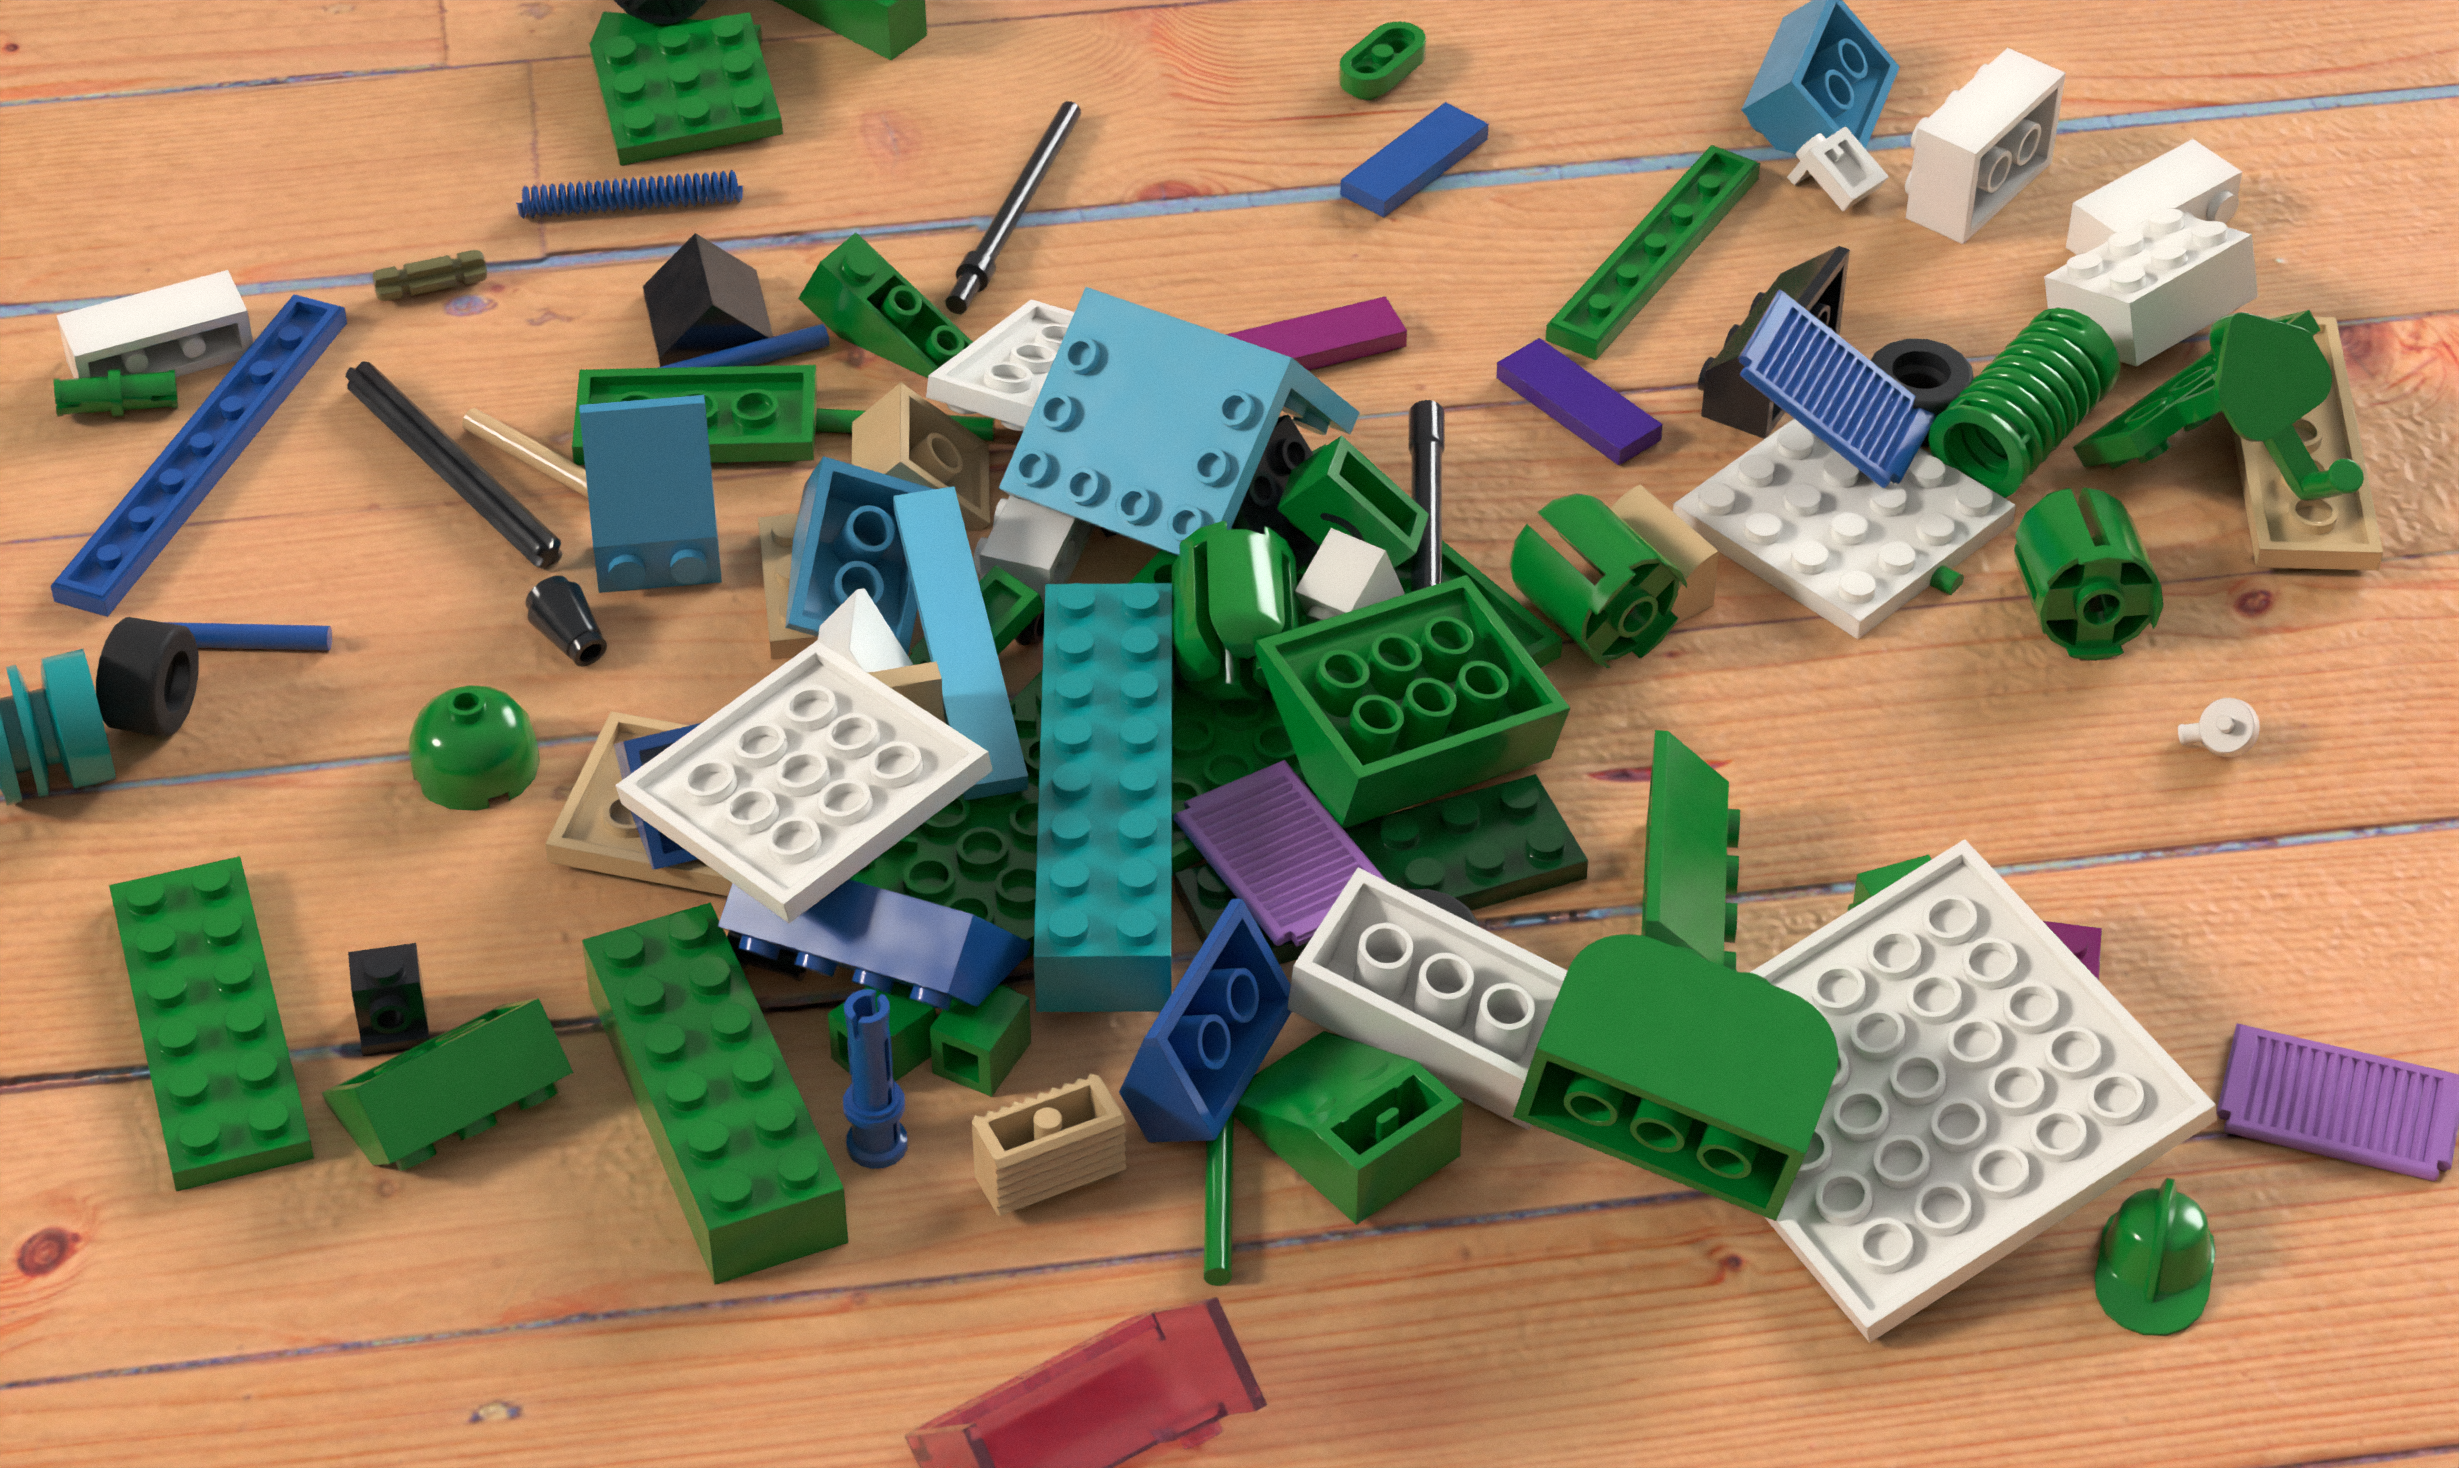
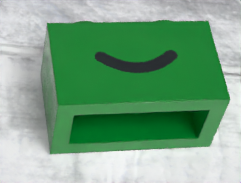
(1353, 496)

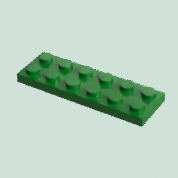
(210, 1024)

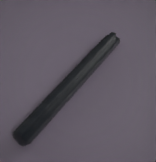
(454, 465)

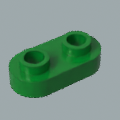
(1382, 59)

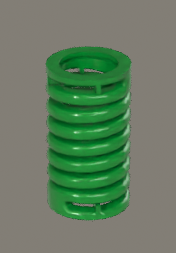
(2027, 400)

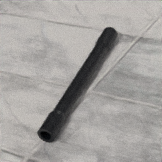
(1426, 452)

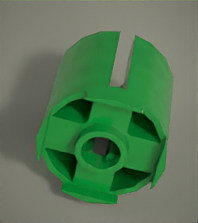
(2087, 573)
(1224, 599)
(1597, 613)

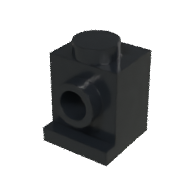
(388, 998)

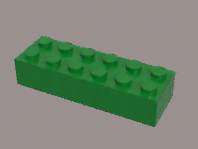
(715, 1093)

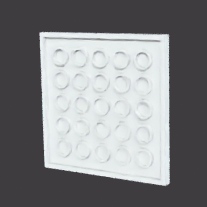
(1969, 1091)

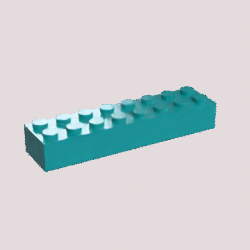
(1105, 800)

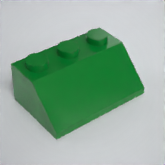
(451, 1084)

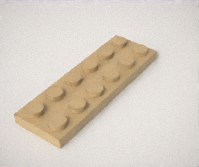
(2320, 532)

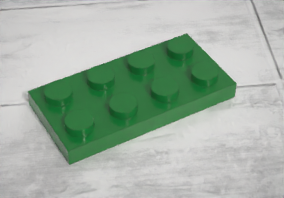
(749, 409)

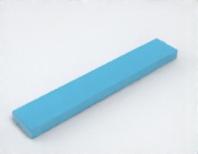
(960, 634)

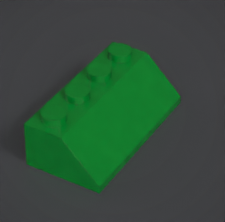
(1688, 855)

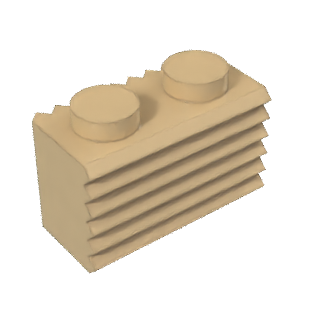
(1048, 1144)

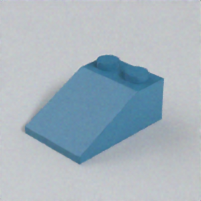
(650, 493)
(848, 543)

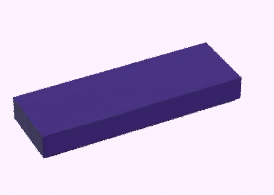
(1579, 401)

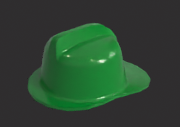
(2155, 1262)

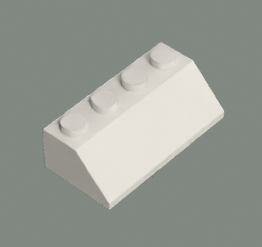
(1427, 990)

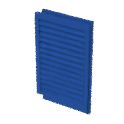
(1834, 391)

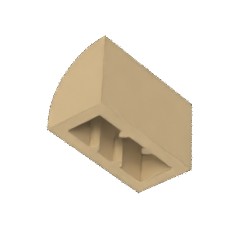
(1678, 544)

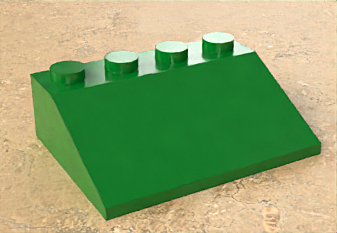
(1409, 700)

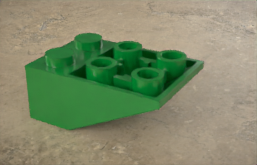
(1354, 1121)

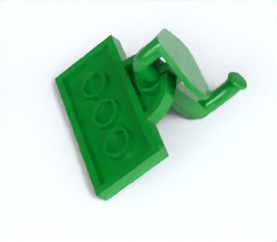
(2261, 379)

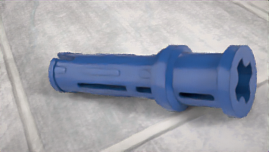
(873, 1099)

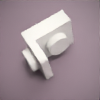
(1839, 167)

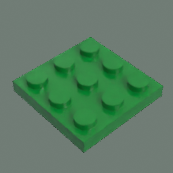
(685, 88)

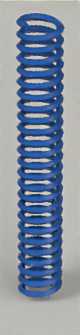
(724, 188)

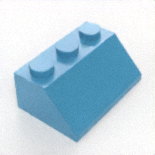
(1820, 78)

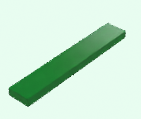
(1652, 252)

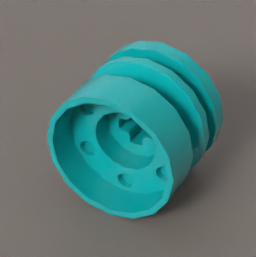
(53, 728)

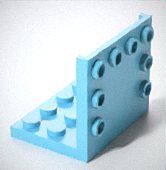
(1158, 422)

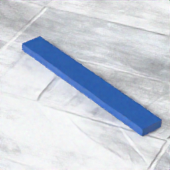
(198, 456)

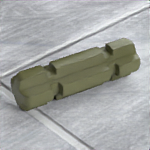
(429, 275)

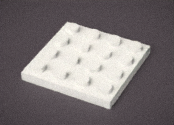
(1003, 367)
(1834, 534)
(804, 780)

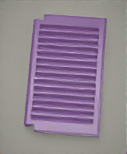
(1275, 849)
(2340, 1103)

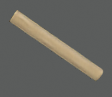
(526, 450)

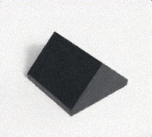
(704, 303)

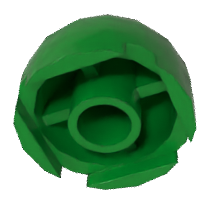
(472, 748)

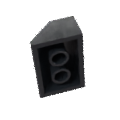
(1727, 396)

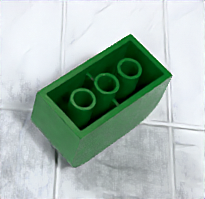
(1683, 1069)

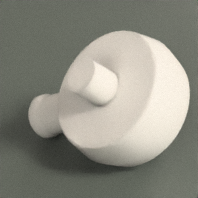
(2225, 728)

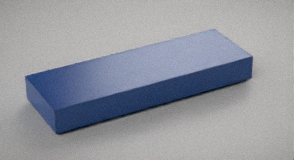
(1414, 159)

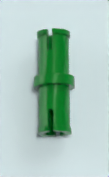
(115, 393)

